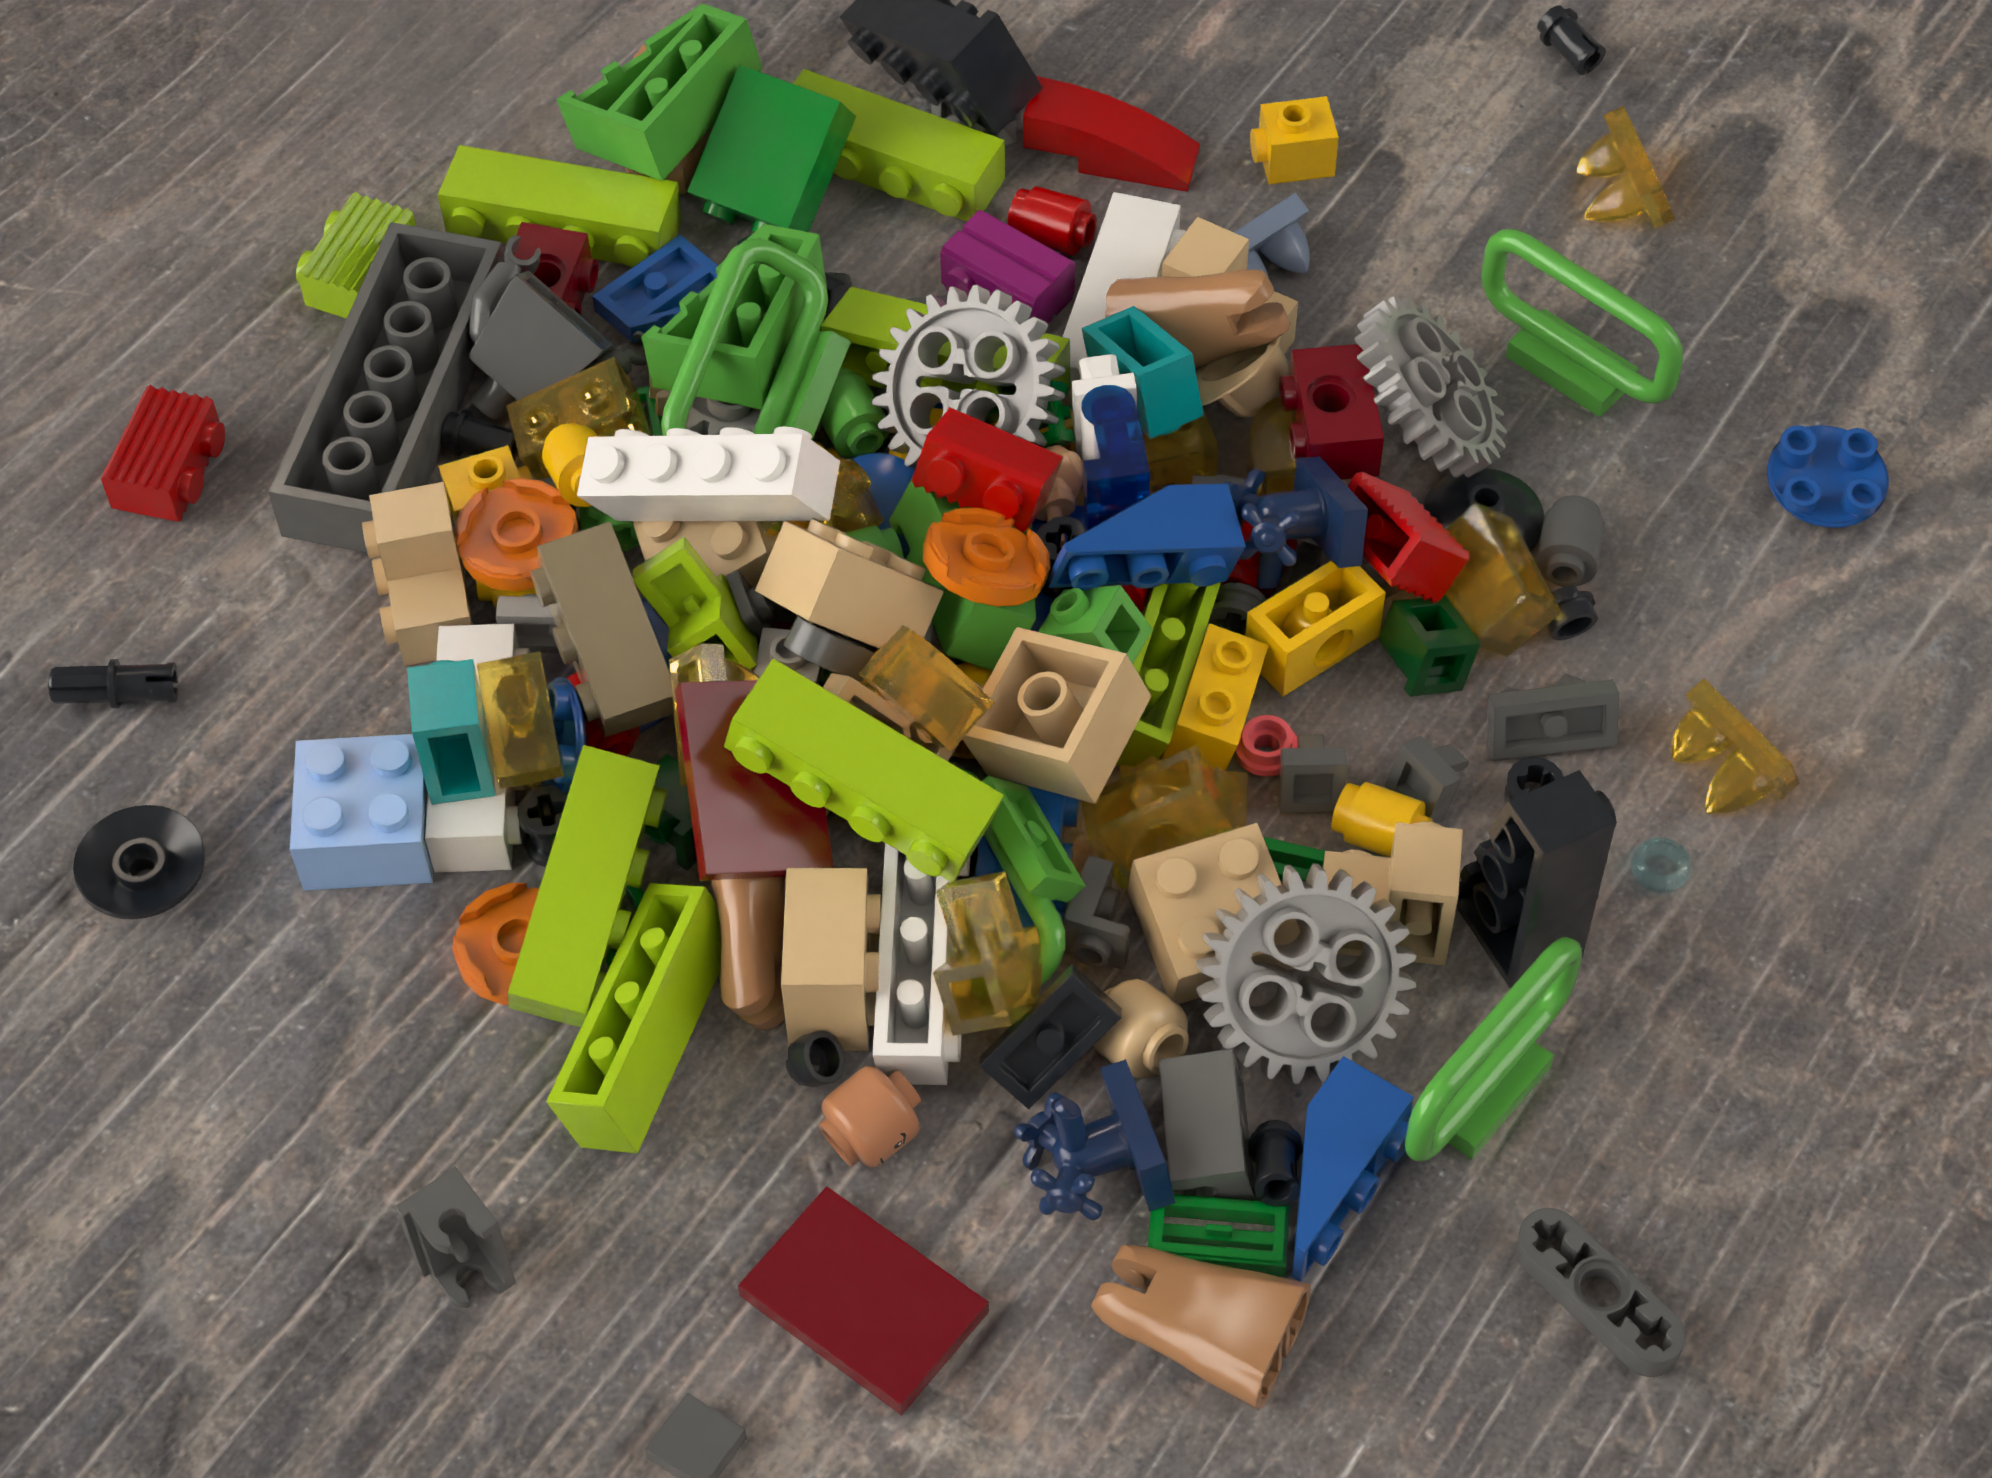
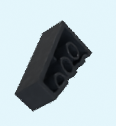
(946, 56)
(1538, 873)

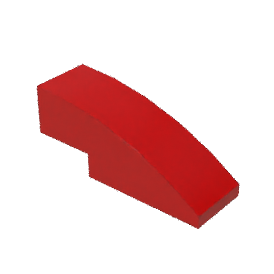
(1108, 136)

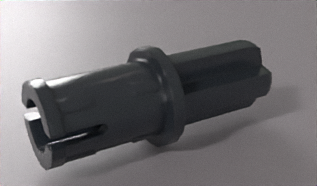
(113, 683)

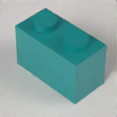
(1161, 368)
(451, 731)

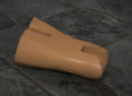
(1206, 312)
(752, 948)
(1206, 1317)

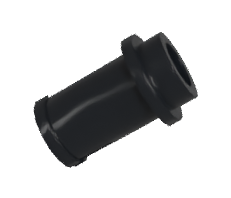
(1577, 46)
(475, 436)
(1275, 1151)

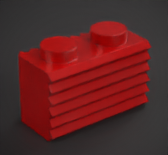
(164, 454)
(986, 468)
(1406, 541)

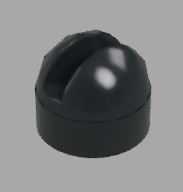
(816, 1049)

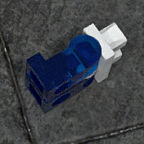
(1108, 439)

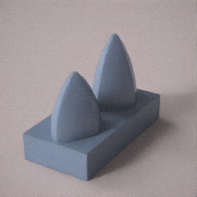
(1278, 237)

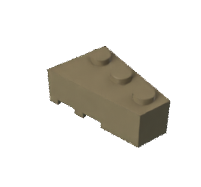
(603, 630)

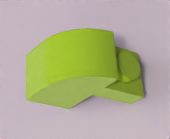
(694, 603)

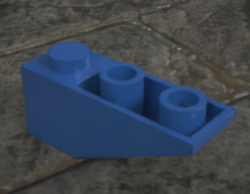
(1163, 539)
(1346, 1140)

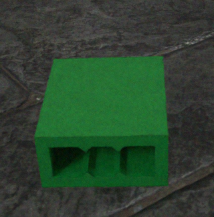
(770, 153)

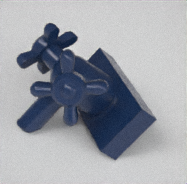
(1316, 509)
(1095, 1148)

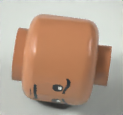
(870, 1116)

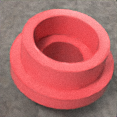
(1261, 732)

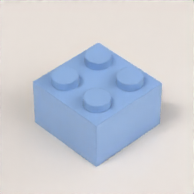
(359, 813)

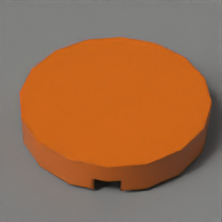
(503, 527)
(986, 557)
(492, 938)

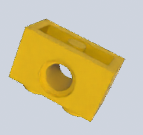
(1316, 624)
(1218, 695)

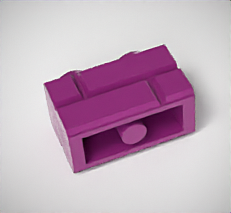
(1007, 260)

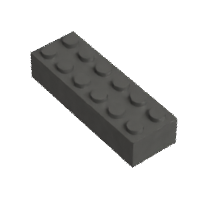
(385, 386)

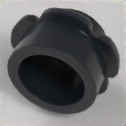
(1576, 613)

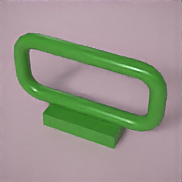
(1563, 353)
(809, 360)
(1033, 865)
(1496, 1062)

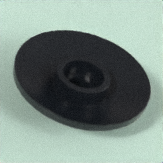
(1490, 488)
(133, 842)

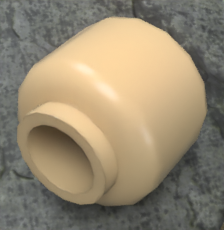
(1149, 1029)

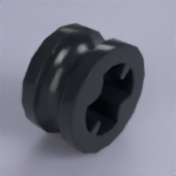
(1529, 770)

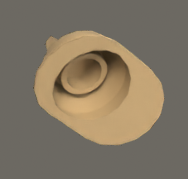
(1244, 379)

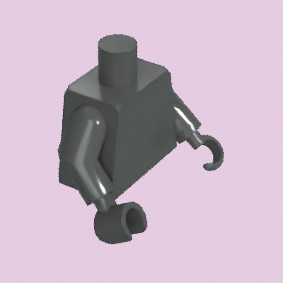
(530, 335)

